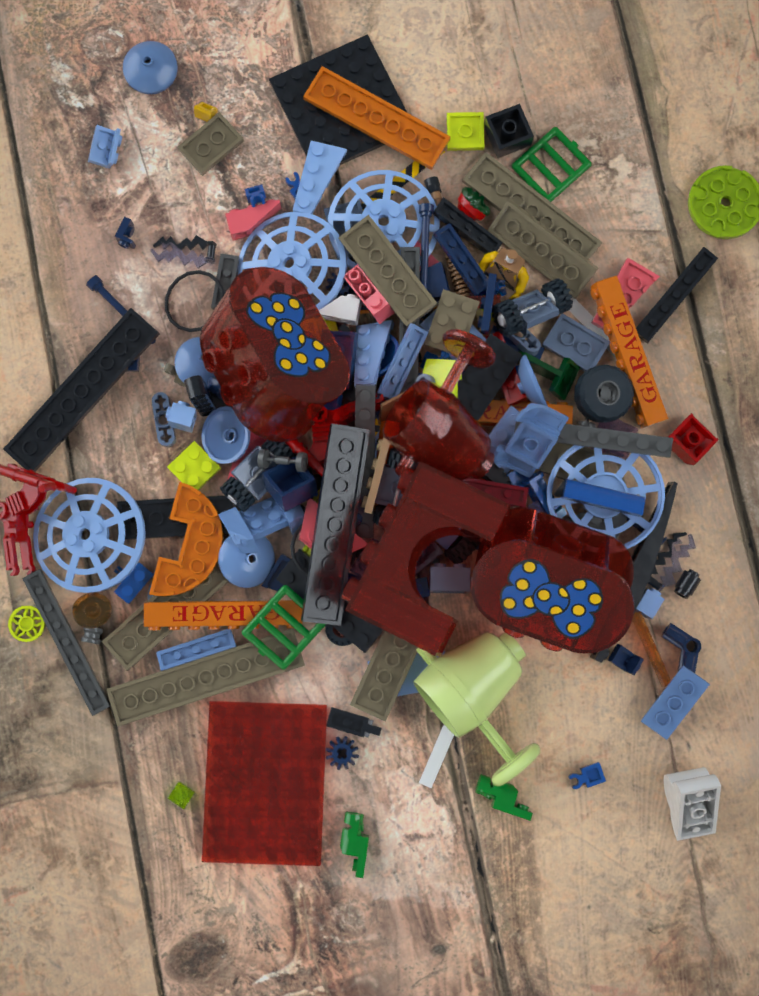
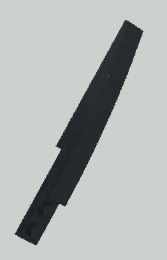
(645, 556)

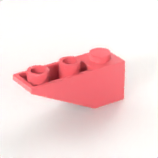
(246, 220)
(368, 294)

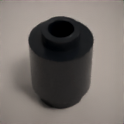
(687, 583)

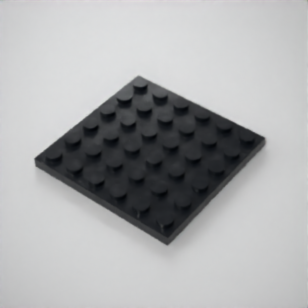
(353, 61)

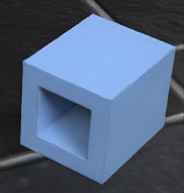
(650, 603)

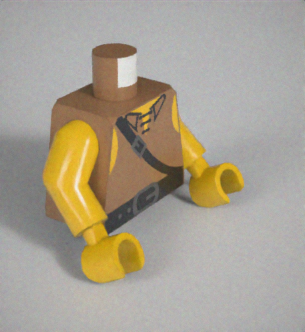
(507, 267)

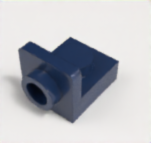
(124, 231)

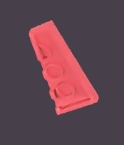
(634, 283)

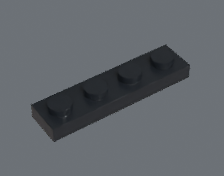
(466, 227)

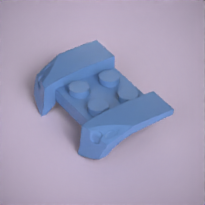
(531, 440)
(258, 522)

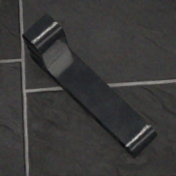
(201, 396)

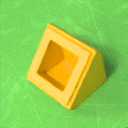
(205, 111)

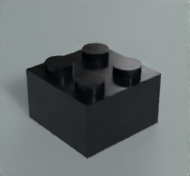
(508, 131)

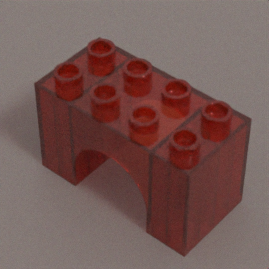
(430, 509)

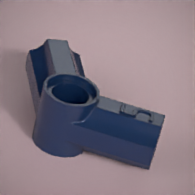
(680, 639)

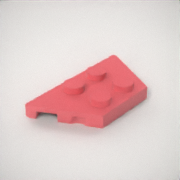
(308, 527)

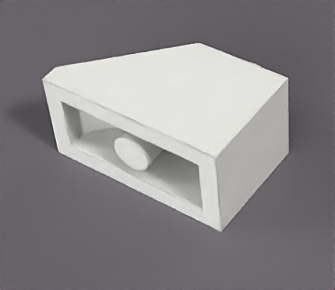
(343, 309)

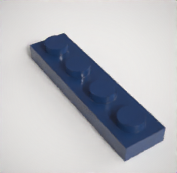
(461, 258)

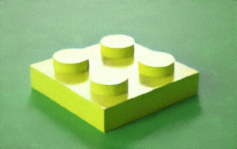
(465, 131)
(194, 466)

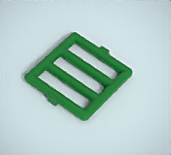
(542, 143)
(260, 619)

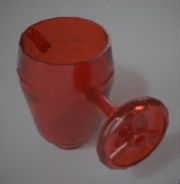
(443, 429)

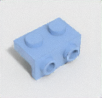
(105, 146)

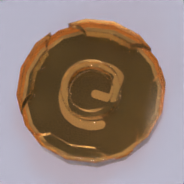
(92, 610)

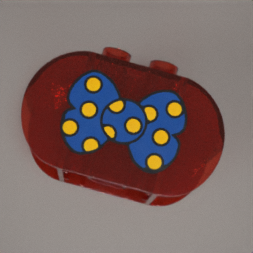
(272, 354)
(555, 583)

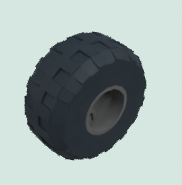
(603, 393)

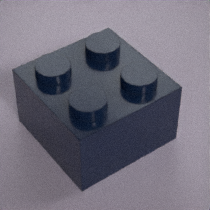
(289, 486)

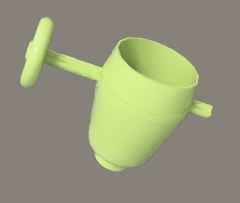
(467, 688)

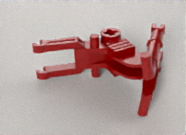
(320, 430)
(17, 510)

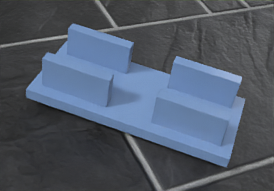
(675, 702)

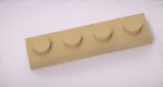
(373, 483)

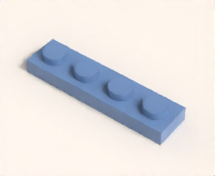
(402, 361)
(196, 649)

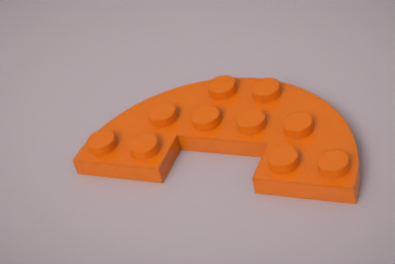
(199, 547)

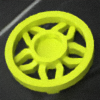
(26, 624)

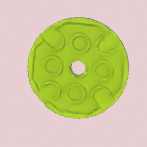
(721, 220)

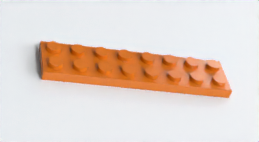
(376, 118)

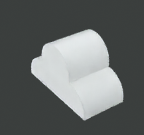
(693, 802)

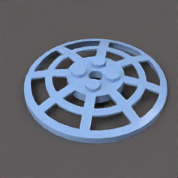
(384, 208)
(299, 253)
(610, 481)
(98, 536)

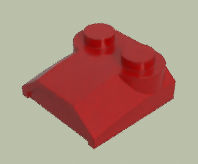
(691, 440)

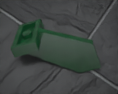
(562, 377)

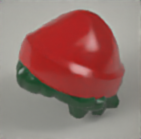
(473, 204)

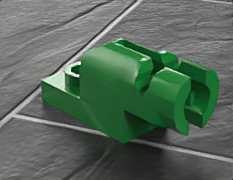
(503, 797)
(354, 842)

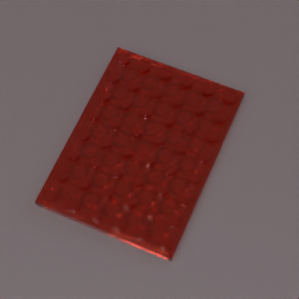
(264, 783)

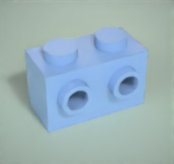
(181, 416)

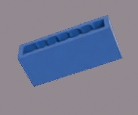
(603, 497)

